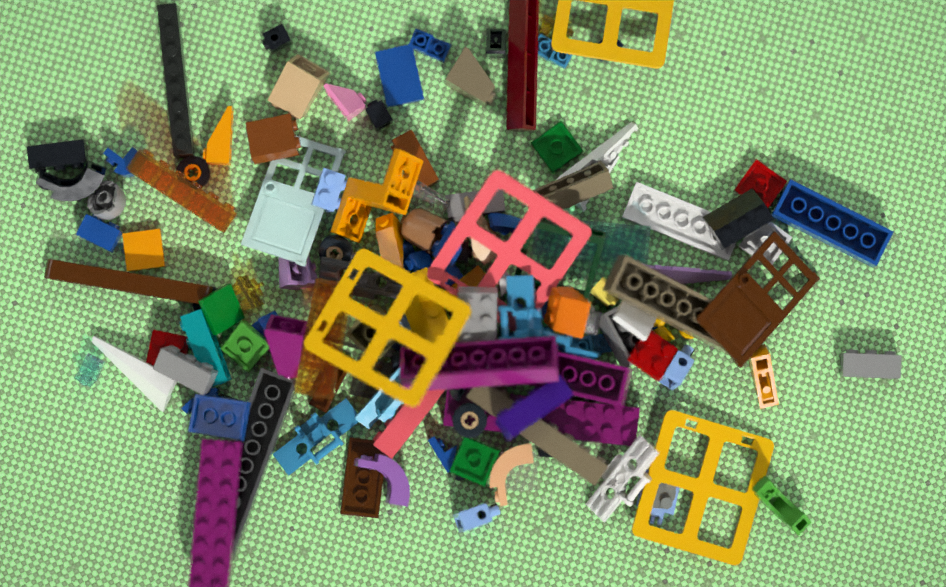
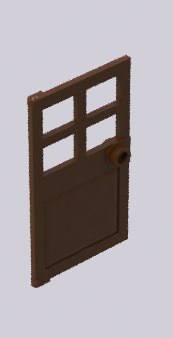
(744, 312)

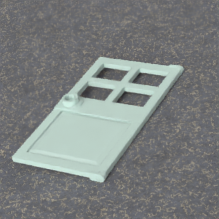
(283, 214)

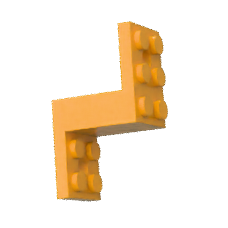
(363, 195)

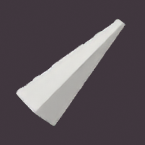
(606, 153)
(150, 382)

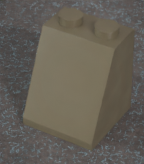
(471, 80)

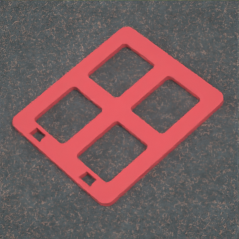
(509, 251)

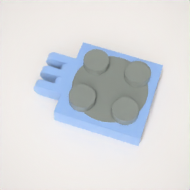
(664, 501)

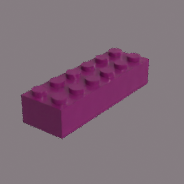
(594, 379)

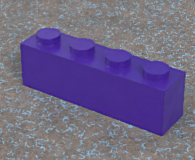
(533, 408)

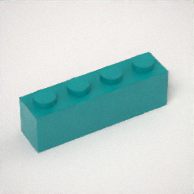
(205, 344)

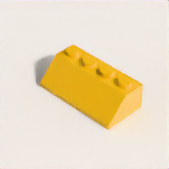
(425, 316)

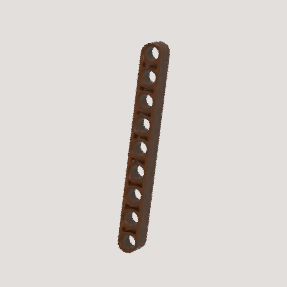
(126, 281)

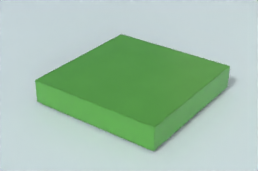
(245, 346)

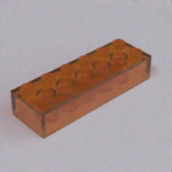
(182, 191)
(315, 375)

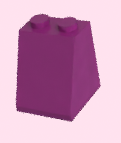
(285, 342)

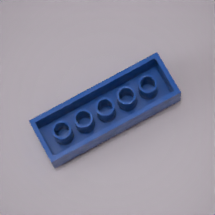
(832, 223)

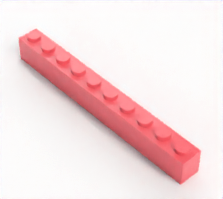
(407, 419)

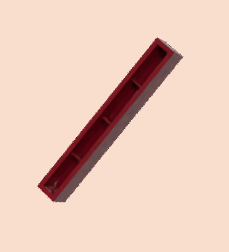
(522, 65)

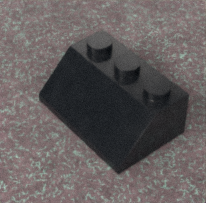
(738, 218)

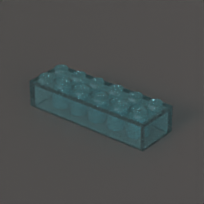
(620, 240)

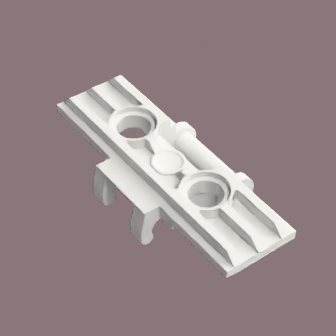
(618, 474)

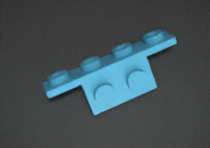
(380, 405)

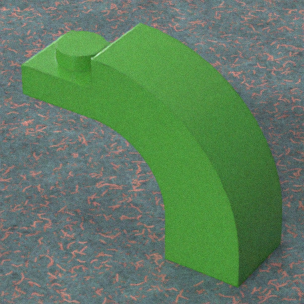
(781, 506)

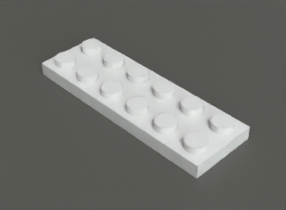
(673, 218)

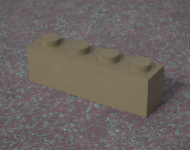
(577, 186)

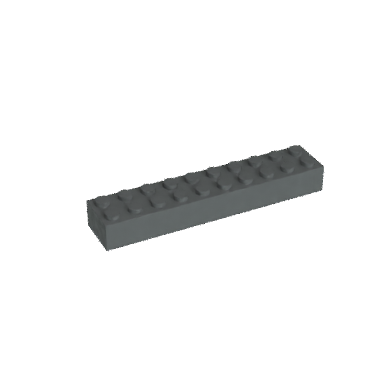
(266, 417)

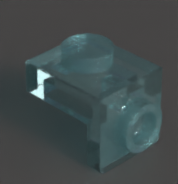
(89, 370)

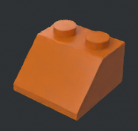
(567, 311)

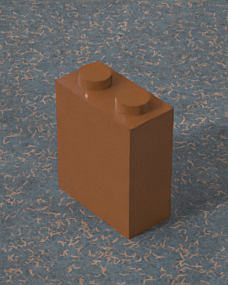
(273, 138)

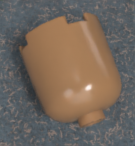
(422, 229)

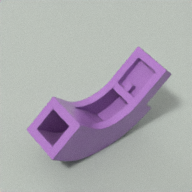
(397, 482)

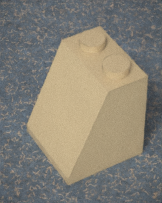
(298, 86)

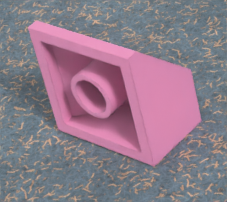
(346, 100)

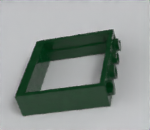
(597, 237)

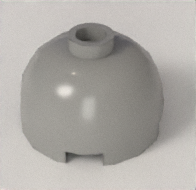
(107, 201)

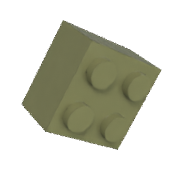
(363, 334)

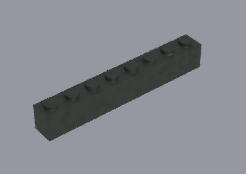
(176, 80)

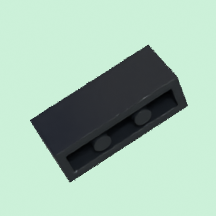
(58, 155)

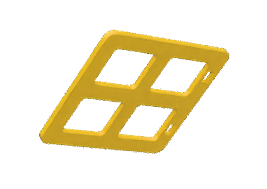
(608, 48)
(388, 328)
(702, 488)

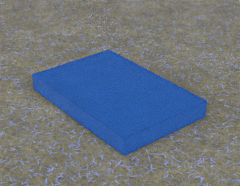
(399, 76)
(219, 417)

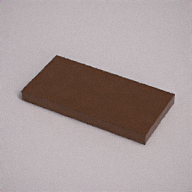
(361, 485)

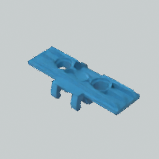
(528, 318)
(567, 346)
(312, 433)

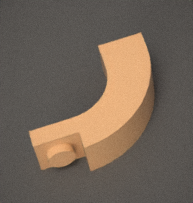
(511, 458)

